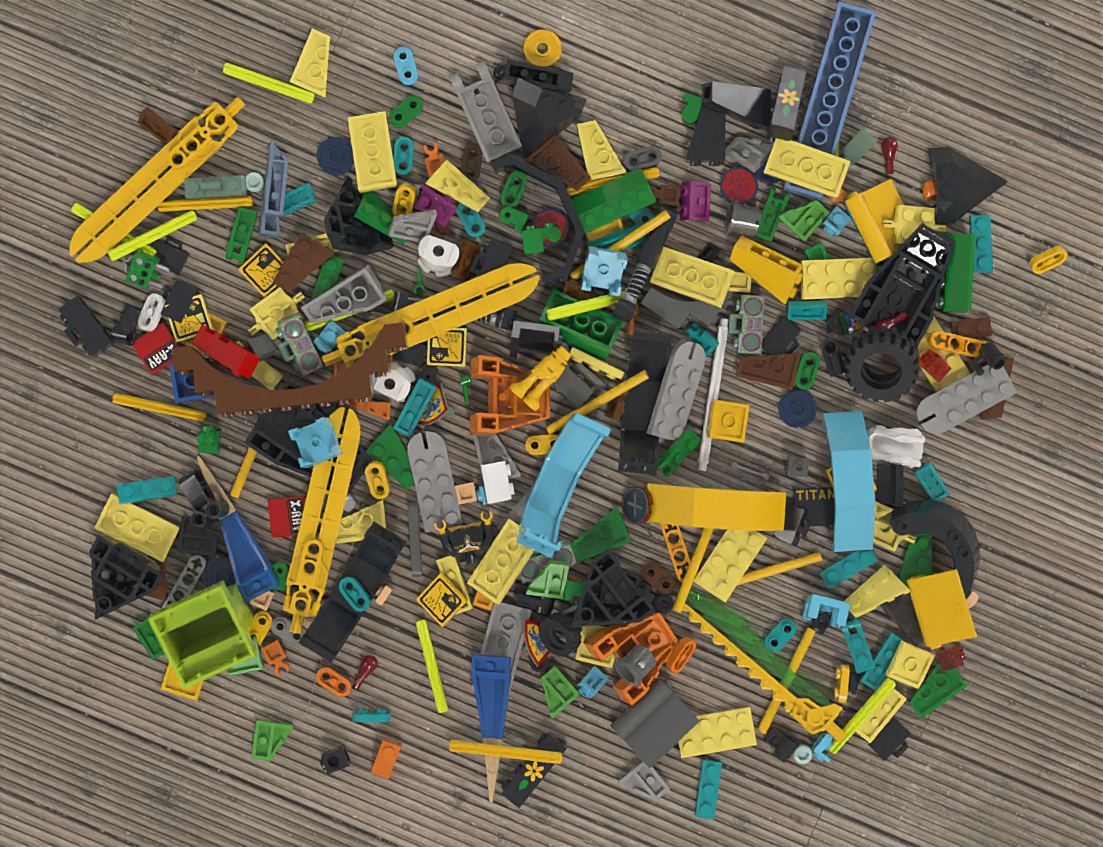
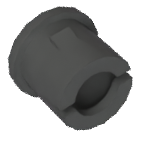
(742, 219)
(635, 665)

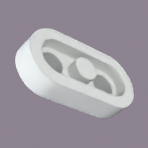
(151, 312)

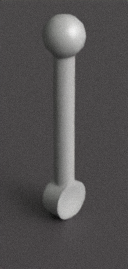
(735, 465)

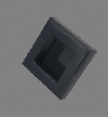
(709, 253)

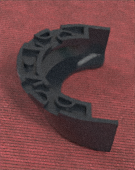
(948, 526)

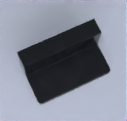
(890, 485)

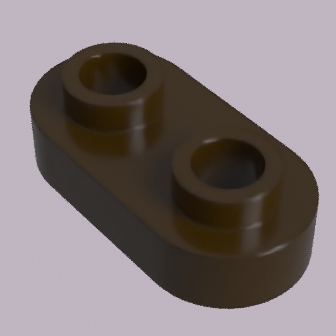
(472, 163)

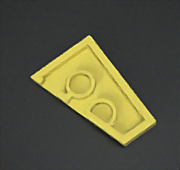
(313, 64)
(597, 152)
(457, 186)
(354, 527)
(878, 589)

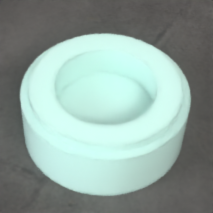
(254, 182)
(803, 754)

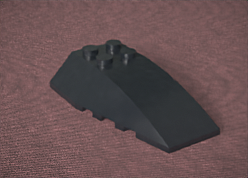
(907, 283)
(272, 440)

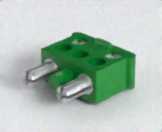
(143, 270)

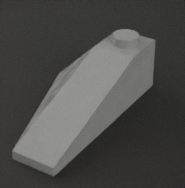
(353, 294)

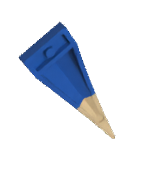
(249, 563)
(492, 685)

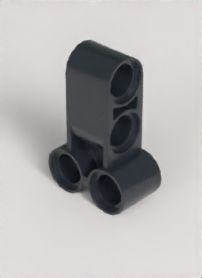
(202, 499)

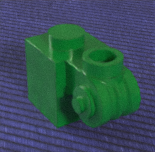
(534, 237)
(209, 440)

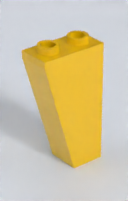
(768, 268)

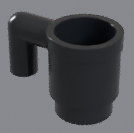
(991, 355)
(785, 747)

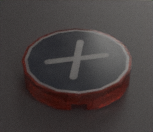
(637, 505)

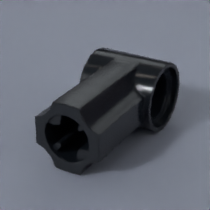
(125, 331)
(832, 359)
(540, 604)

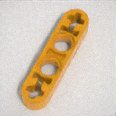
(962, 343)
(673, 548)

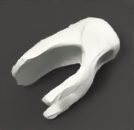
(896, 445)

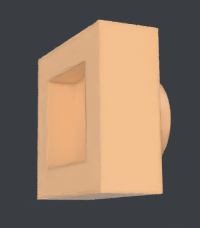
(466, 493)
(383, 593)
(263, 601)

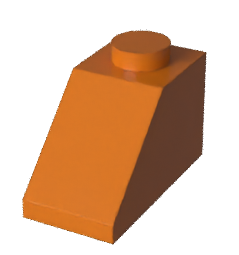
(386, 758)

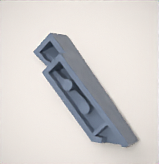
(273, 192)

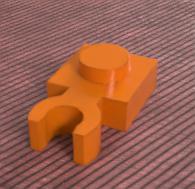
(434, 161)
(275, 654)

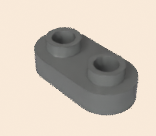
(641, 156)

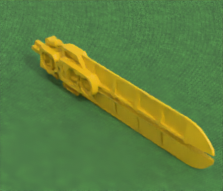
(146, 176)
(440, 302)
(330, 522)

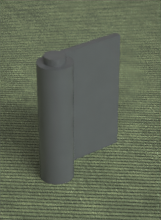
(655, 723)

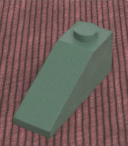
(857, 146)

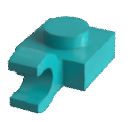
(703, 339)

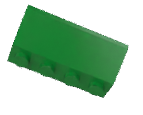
(613, 200)
(958, 276)
(587, 331)

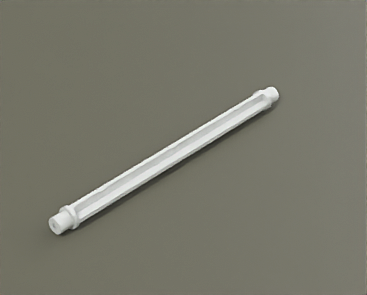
(713, 391)

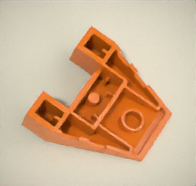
(505, 408)
(621, 638)

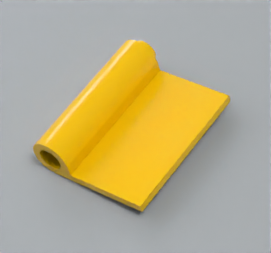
(868, 211)
(941, 608)

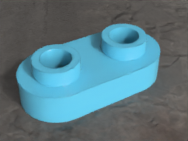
(405, 65)

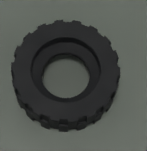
(552, 641)

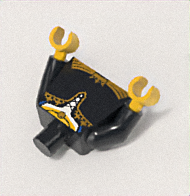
(468, 541)

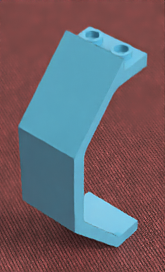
(851, 481)
(557, 482)

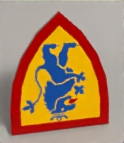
(436, 407)
(533, 642)

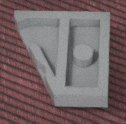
(749, 152)
(413, 225)
(645, 781)

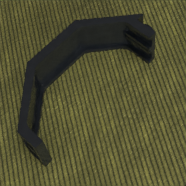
(512, 163)
(637, 448)
(337, 617)

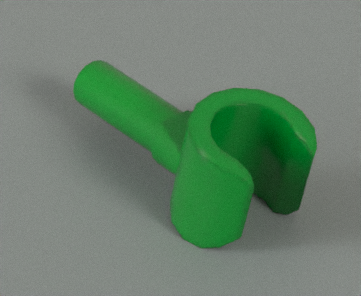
(419, 281)
(465, 381)

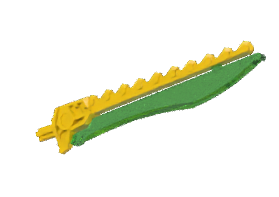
(807, 713)

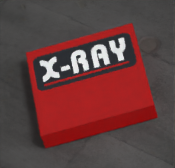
(156, 349)
(286, 515)

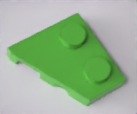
(804, 218)
(550, 580)
(557, 690)
(269, 738)

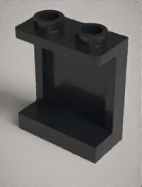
(534, 337)

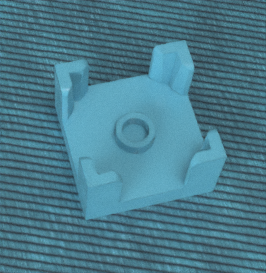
(603, 269)
(316, 442)
(838, 608)

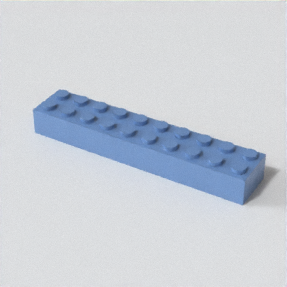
(843, 56)

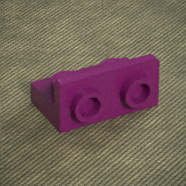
(431, 200)
(695, 201)

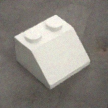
(497, 482)

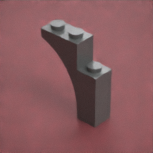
(676, 311)

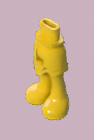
(548, 370)

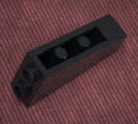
(552, 79)
(739, 102)
(708, 139)

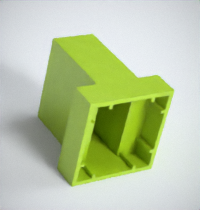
(205, 632)

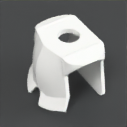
(430, 262)
(402, 378)

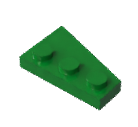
(376, 214)
(393, 455)
(606, 534)
(917, 558)
(936, 690)

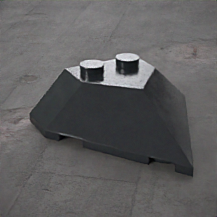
(542, 113)
(959, 184)
(349, 232)
(120, 574)
(610, 596)

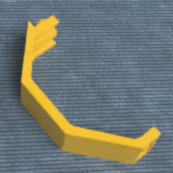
(717, 508)

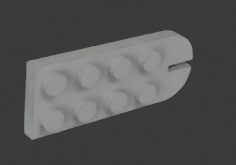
(677, 390)
(964, 399)
(433, 481)

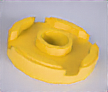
(542, 37)

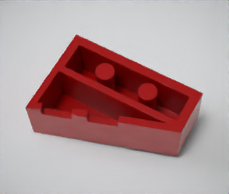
(226, 351)

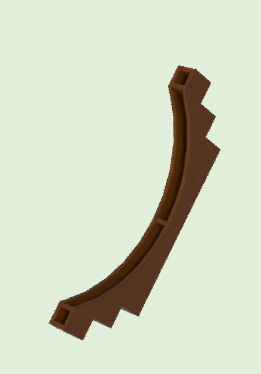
(349, 385)

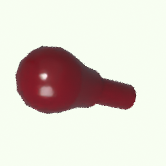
(889, 148)
(892, 321)
(367, 666)

